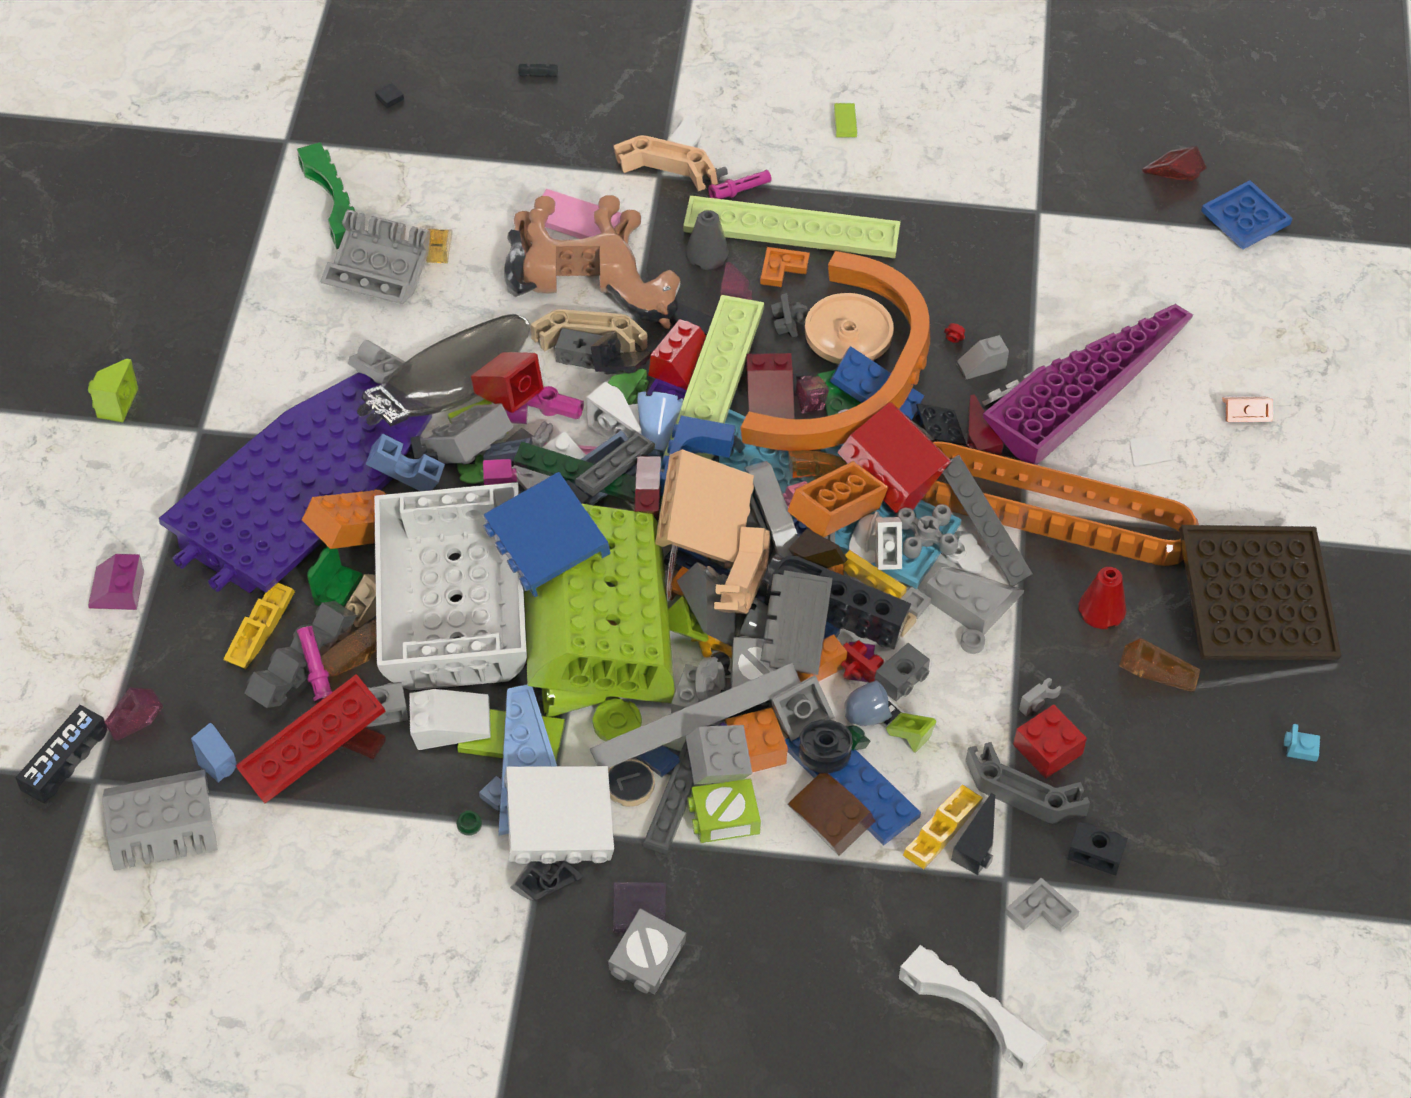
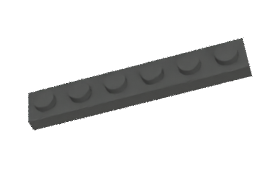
(986, 521)

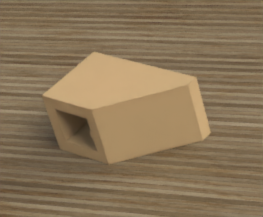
(363, 600)

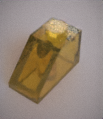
(439, 245)

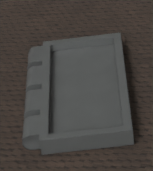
(799, 621)

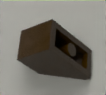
(817, 550)

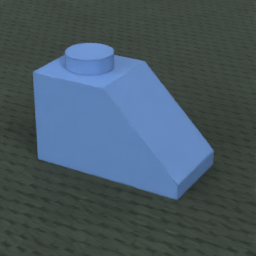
(213, 753)

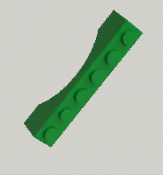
(317, 167)

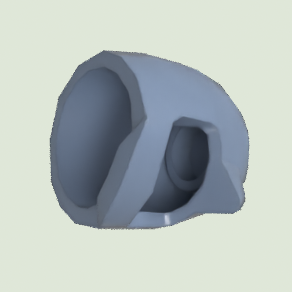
(867, 705)

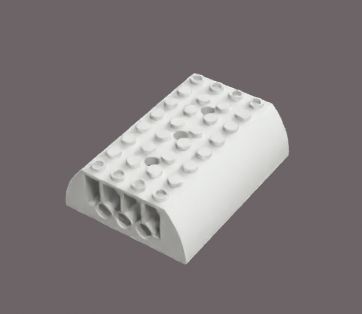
(417, 580)

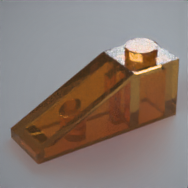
(1158, 665)

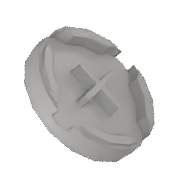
(709, 678)

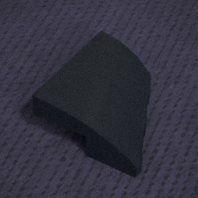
(542, 879)

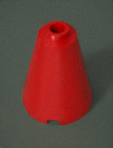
(1104, 600)

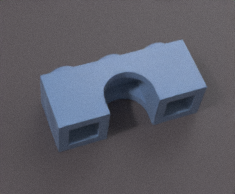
(418, 473)

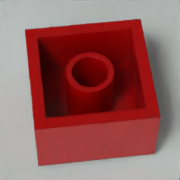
(1049, 741)

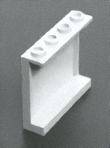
(559, 814)

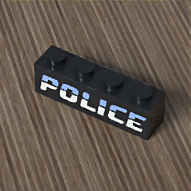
(62, 754)

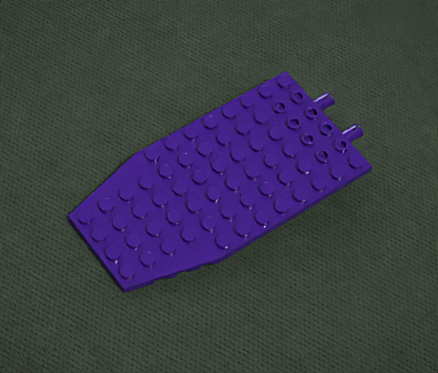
(252, 506)

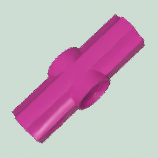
(553, 403)

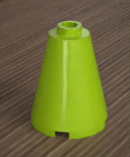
(560, 701)

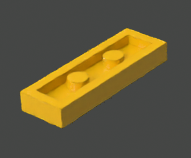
(871, 576)

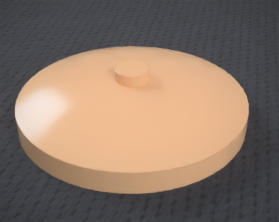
(846, 322)

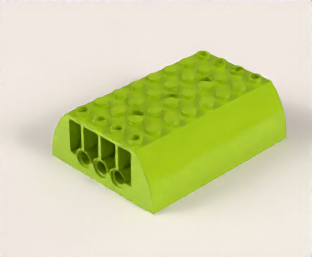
(567, 623)

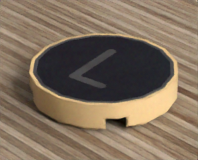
(630, 783)

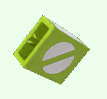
(724, 810)

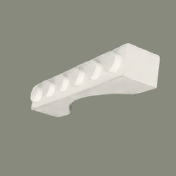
(931, 976)

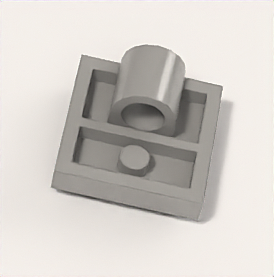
(374, 361)

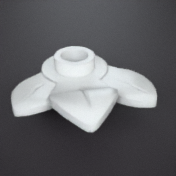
(970, 554)

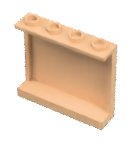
(704, 506)

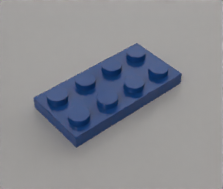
(864, 377)

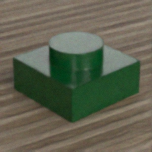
(859, 740)

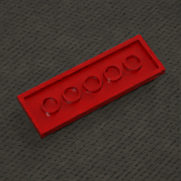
(310, 738)

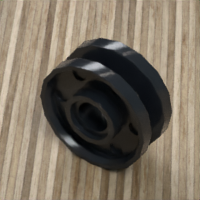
(825, 746)

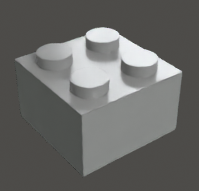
(718, 754)

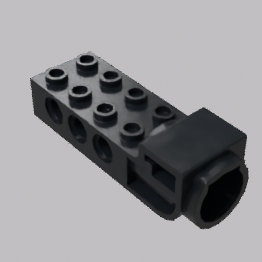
(851, 603)

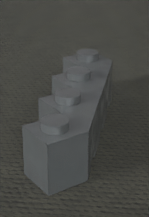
(289, 665)

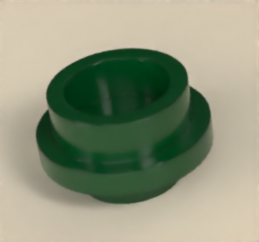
(469, 823)

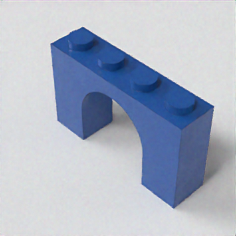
(698, 437)

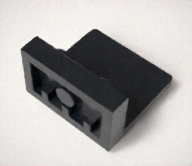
(609, 360)

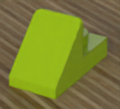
(913, 728)

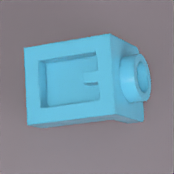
(1301, 744)

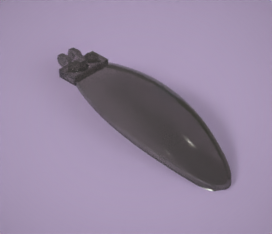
(442, 373)

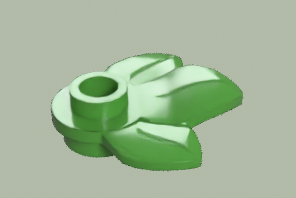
(472, 472)

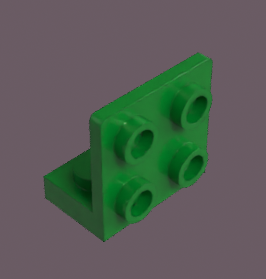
(836, 398)
(331, 580)

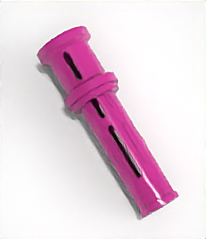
(731, 188)
(317, 674)

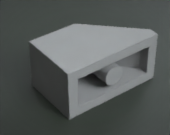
(984, 357)

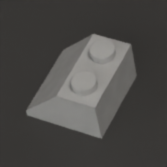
(800, 707)

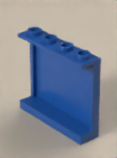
(544, 532)

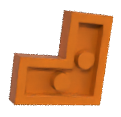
(782, 260)

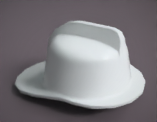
(863, 537)

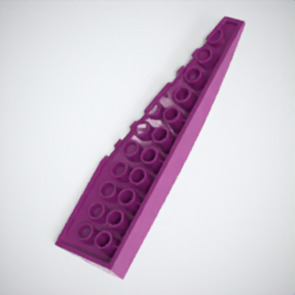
(1072, 390)

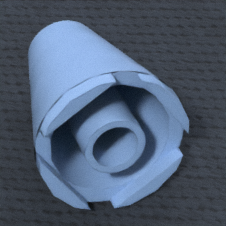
(657, 418)

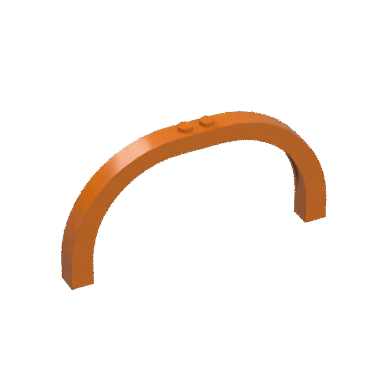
(835, 429)

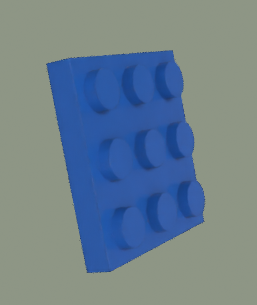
(1246, 214)

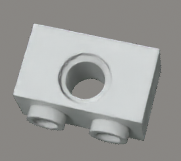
(888, 543)

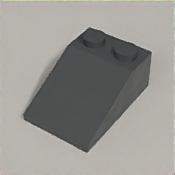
(700, 591)

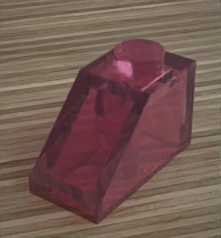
(735, 283)
(811, 393)
(133, 712)

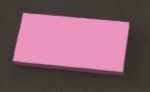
(574, 216)

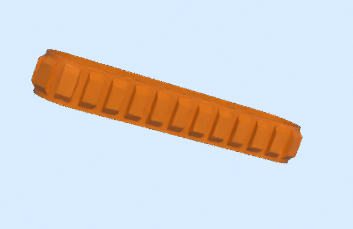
(1073, 489)

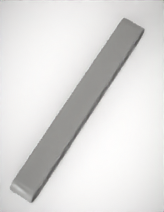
(697, 715)

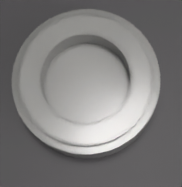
(972, 641)

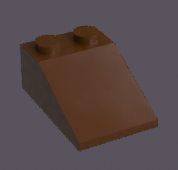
(832, 812)

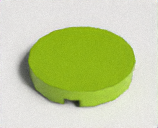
(616, 718)

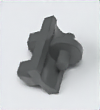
(790, 313)

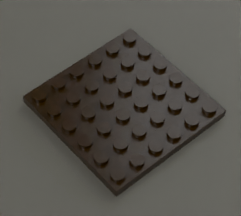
(1259, 593)

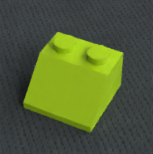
(114, 391)

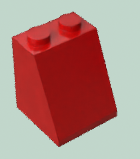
(509, 379)

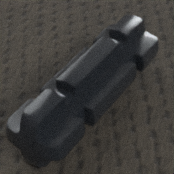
(538, 69)

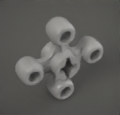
(927, 531)

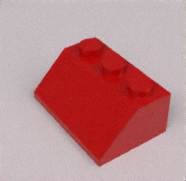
(677, 354)

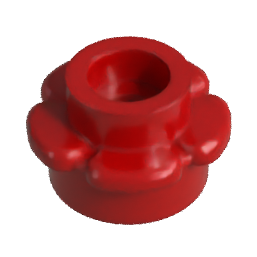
(954, 333)

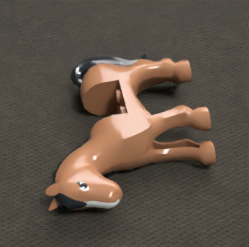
(539, 263)

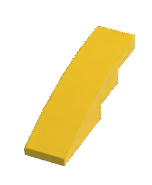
(259, 626)
(943, 826)

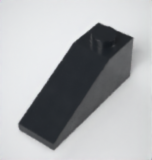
(976, 843)

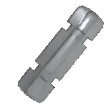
(542, 434)

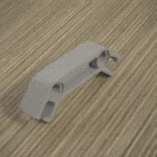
(773, 507)

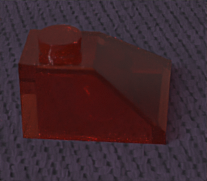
(1178, 164)

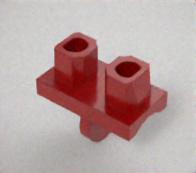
(859, 666)

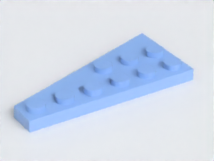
(524, 741)

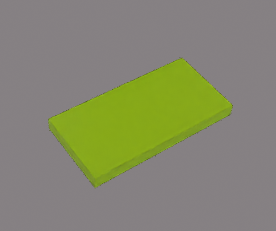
(494, 746)

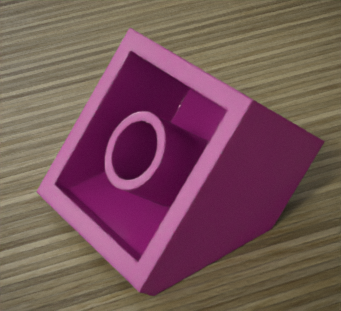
(117, 583)

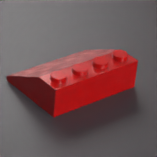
(896, 455)

